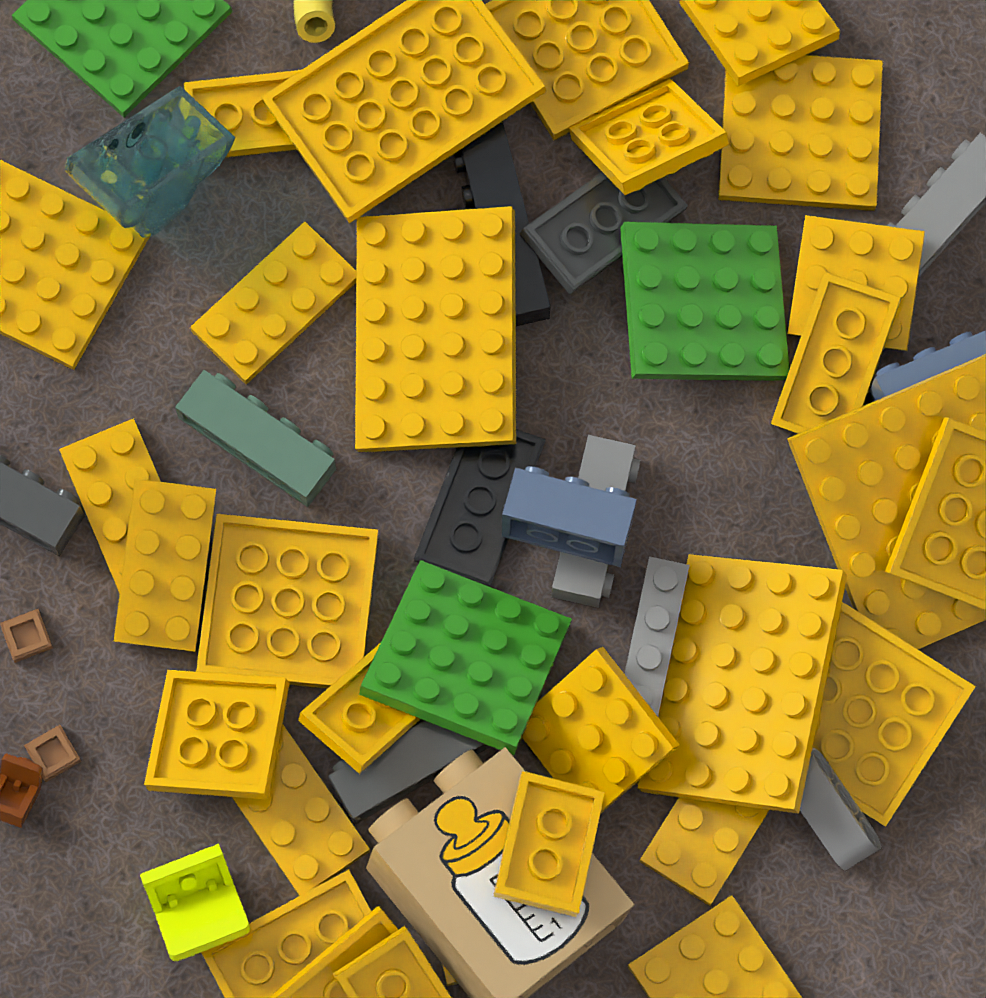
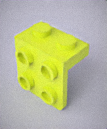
(195, 903)

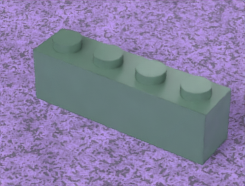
(256, 437)

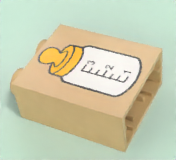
(443, 879)

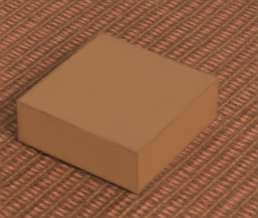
(26, 635)
(53, 752)

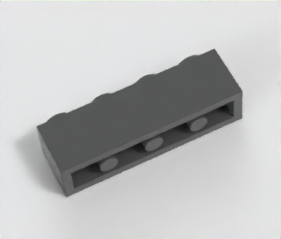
(37, 511)
(399, 770)

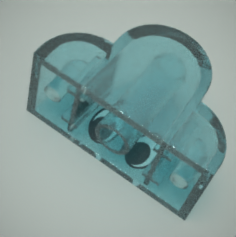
(152, 162)

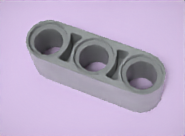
(836, 815)

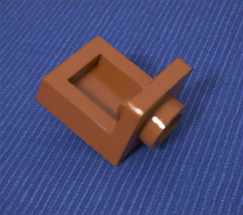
(18, 788)

